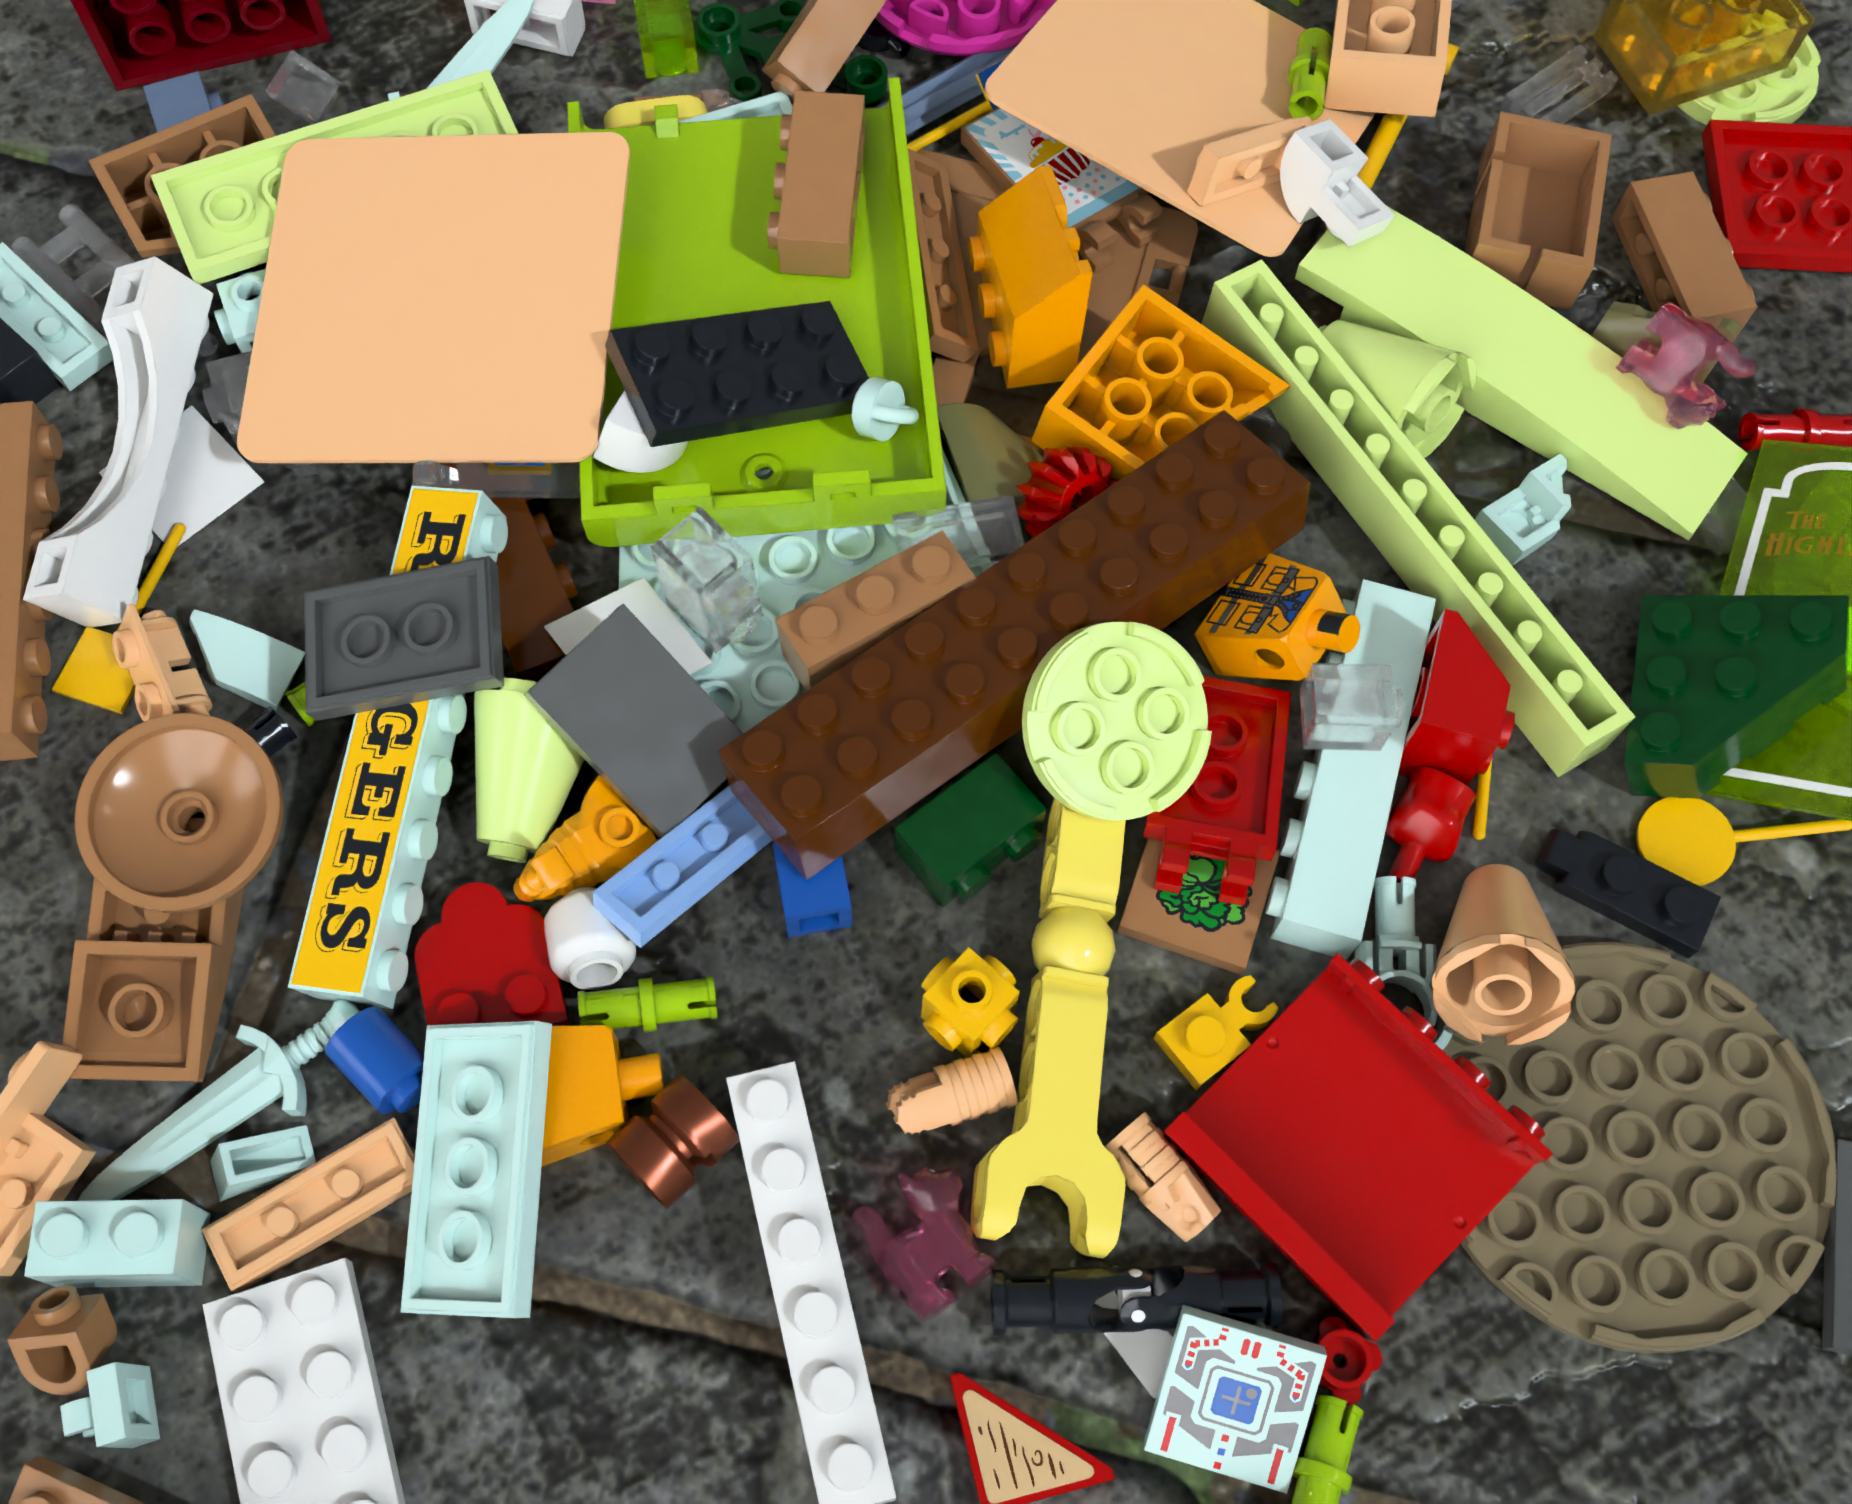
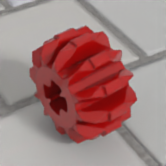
(1061, 485)

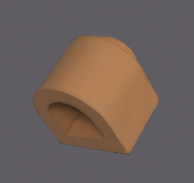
(63, 1339)

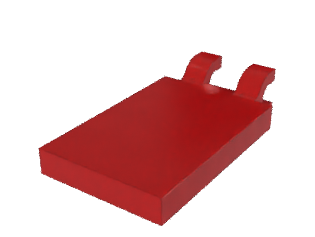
(1237, 795)

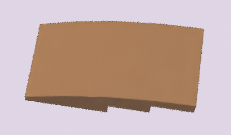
(149, 988)

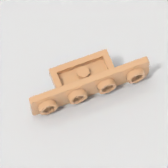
(35, 1153)

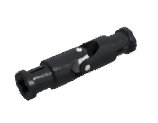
(1145, 1297)

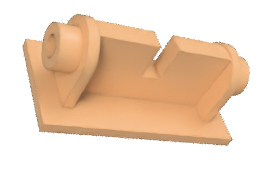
(149, 651)

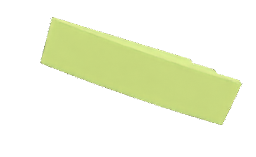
(1534, 370)

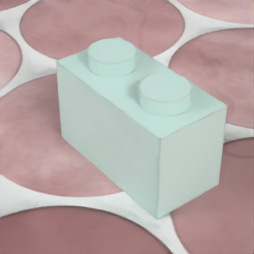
(117, 1243)

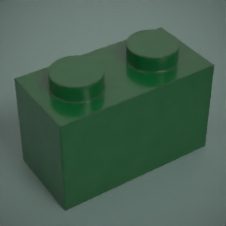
(970, 831)

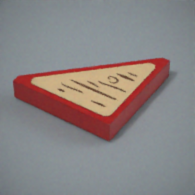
(1016, 1455)

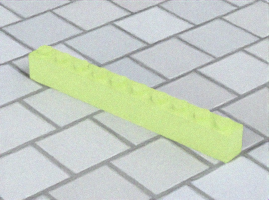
(1418, 520)

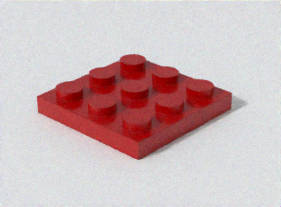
(1782, 193)

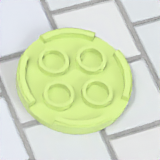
(1771, 98)
(1116, 721)

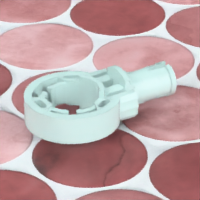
(1397, 938)

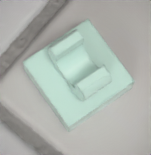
(118, 1410)

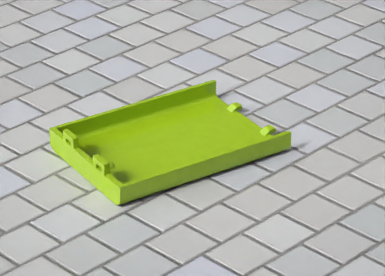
(701, 251)

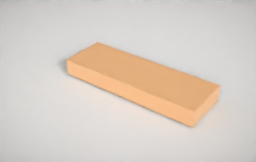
(312, 1206)

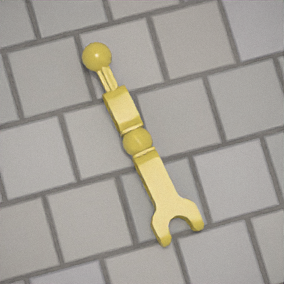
(1063, 1047)

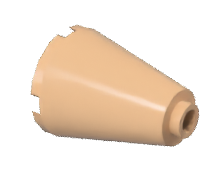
(1501, 962)

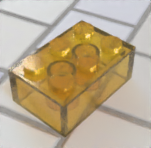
(1698, 47)

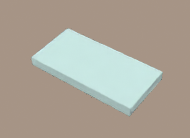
(477, 1170)

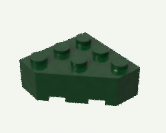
(1726, 682)

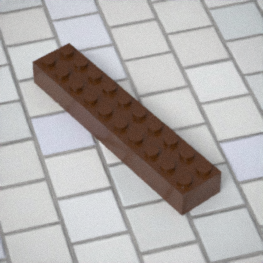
(959, 672)

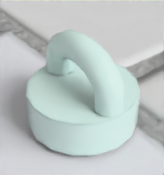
(881, 409)

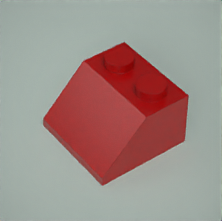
(1457, 705)

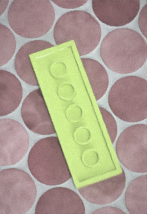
(228, 201)

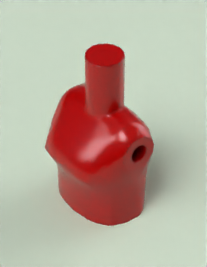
(1427, 820)

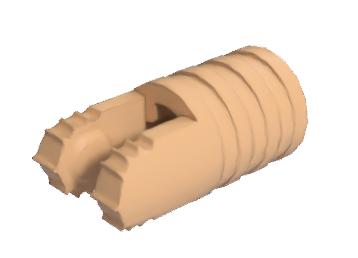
(954, 1092)

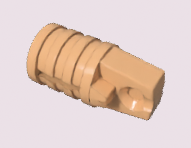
(1163, 1178)

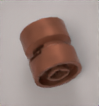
(673, 1141)

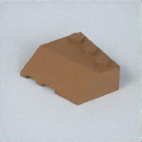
(128, 169)

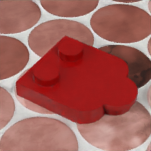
(487, 963)

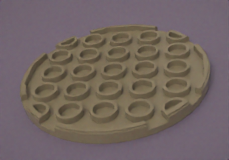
(1680, 1162)

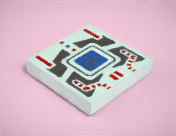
(1235, 1398)

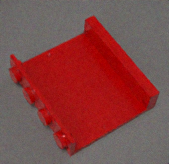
(1358, 1143)

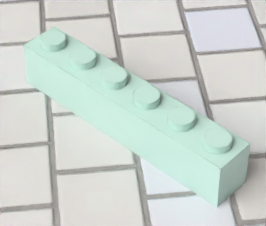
(1349, 791)

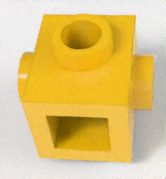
(966, 1024)

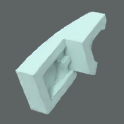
(1529, 513)
(246, 659)

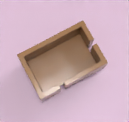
(1540, 205)

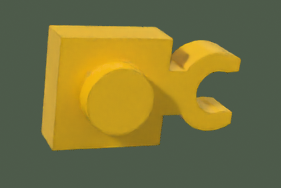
(1210, 1037)

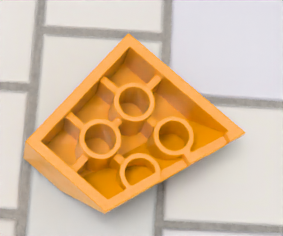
(1031, 281)
(1151, 385)

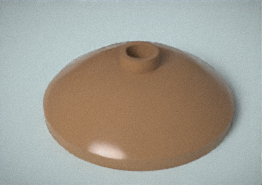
(146, 790)

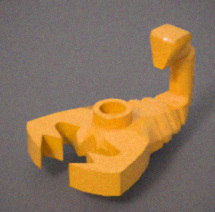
(586, 847)

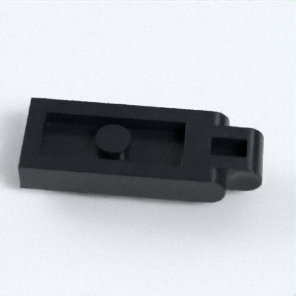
(1629, 889)

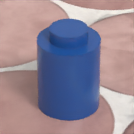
(378, 1060)

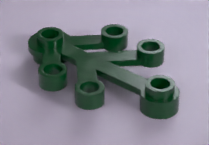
(725, 33)

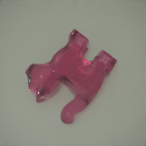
(1685, 351)
(930, 1249)

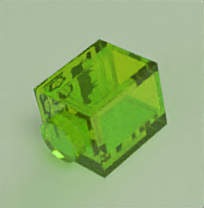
(666, 37)

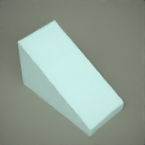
(260, 1160)

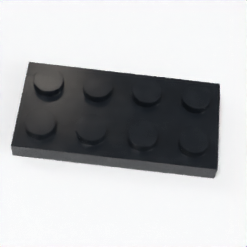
(737, 371)

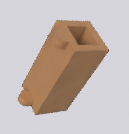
(819, 44)

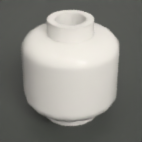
(584, 943)

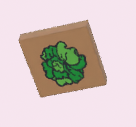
(1195, 919)

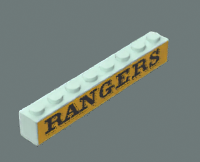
(390, 792)

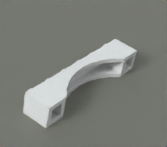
(154, 335)
(810, 1289)

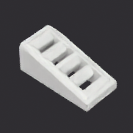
(550, 27)

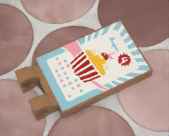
(1092, 192)

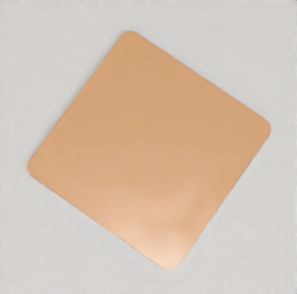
(1156, 83)
(438, 300)

